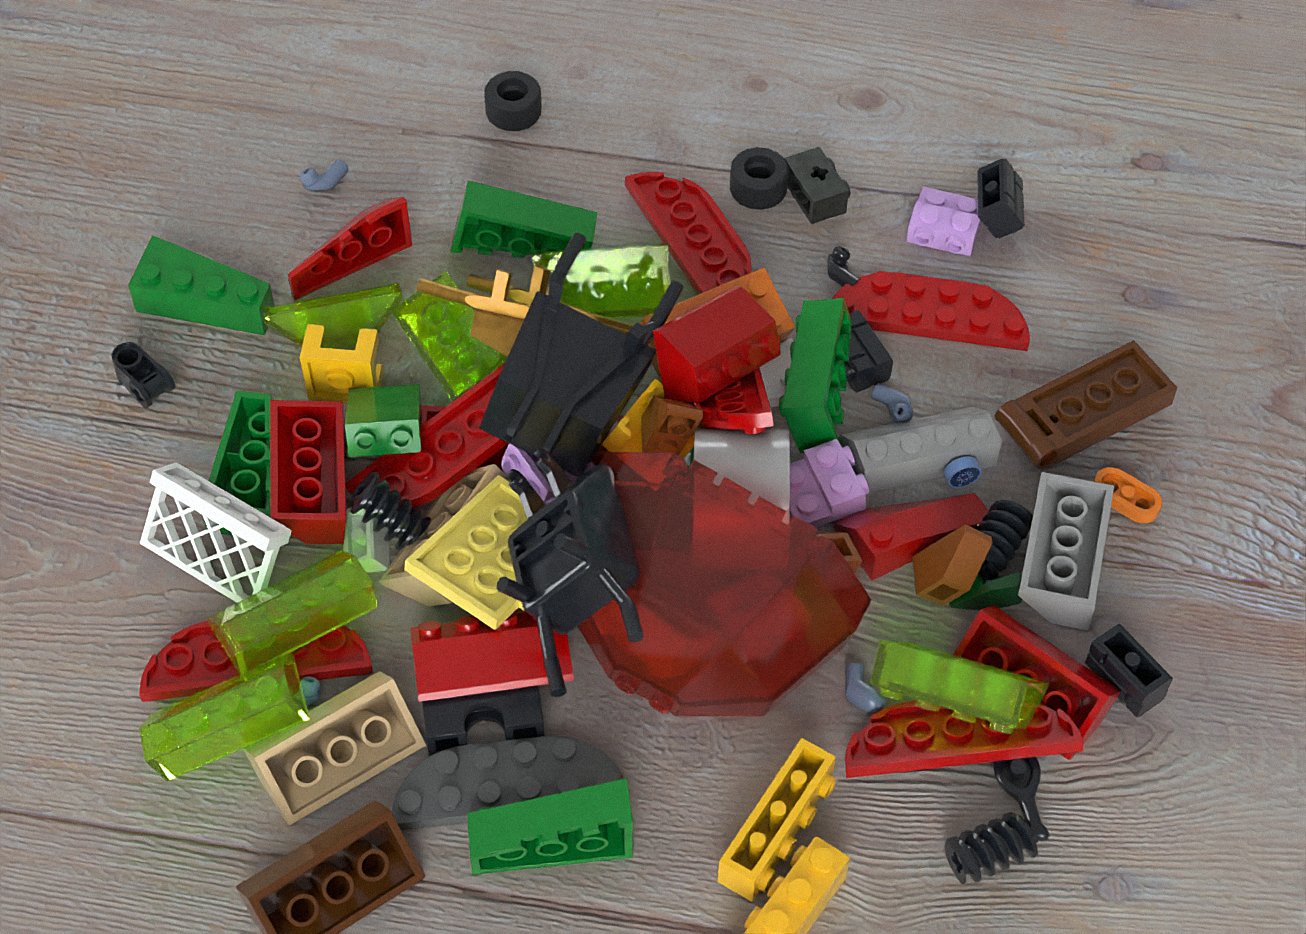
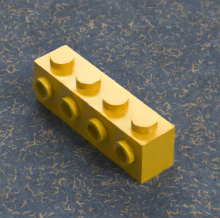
(776, 820)
(803, 893)

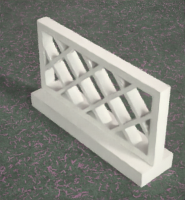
(217, 508)

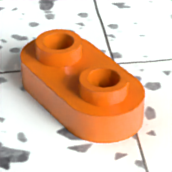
(1131, 495)

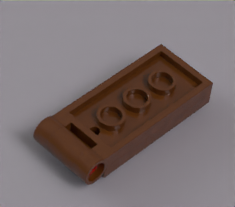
(1087, 405)

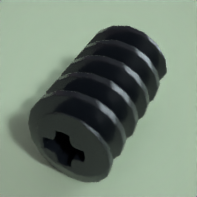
(389, 511)
(1007, 525)
(989, 845)

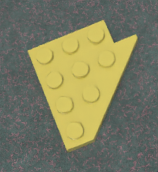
(473, 554)

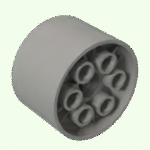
(751, 460)

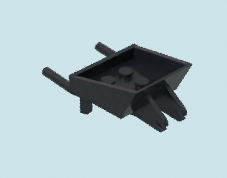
(569, 374)

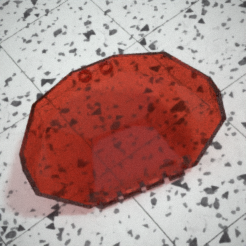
(724, 594)

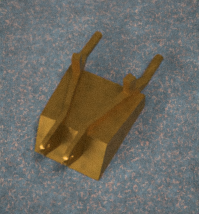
(499, 318)

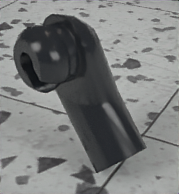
(838, 267)

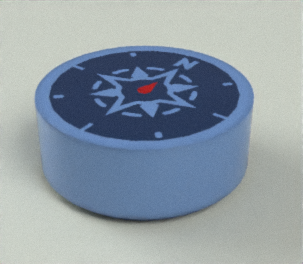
(962, 471)

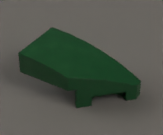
(997, 592)

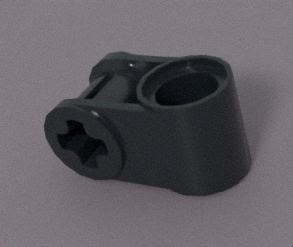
(140, 373)

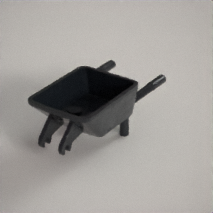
(571, 556)

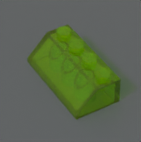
(613, 279)
(443, 339)
(294, 611)
(956, 684)
(224, 718)

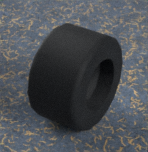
(513, 101)
(754, 164)

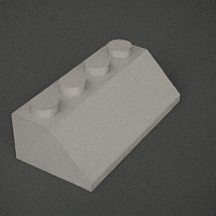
(922, 447)
(1066, 549)

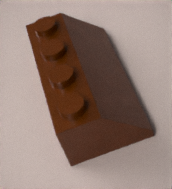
(334, 876)

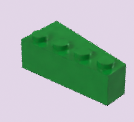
(517, 222)
(198, 289)
(817, 372)
(244, 452)
(553, 830)

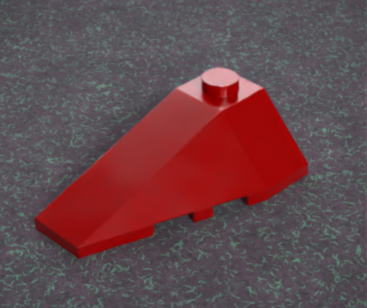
(360, 243)
(895, 533)

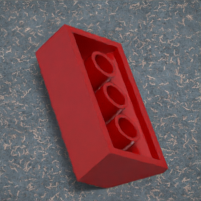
(714, 345)
(308, 469)
(1011, 646)
(476, 659)

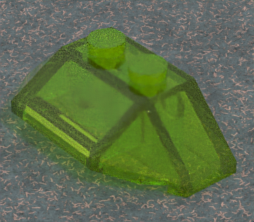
(339, 314)

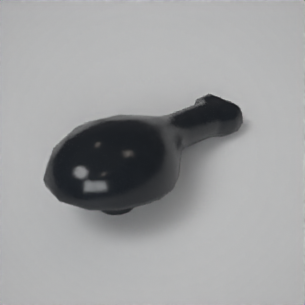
(1021, 780)

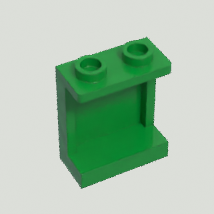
(383, 420)

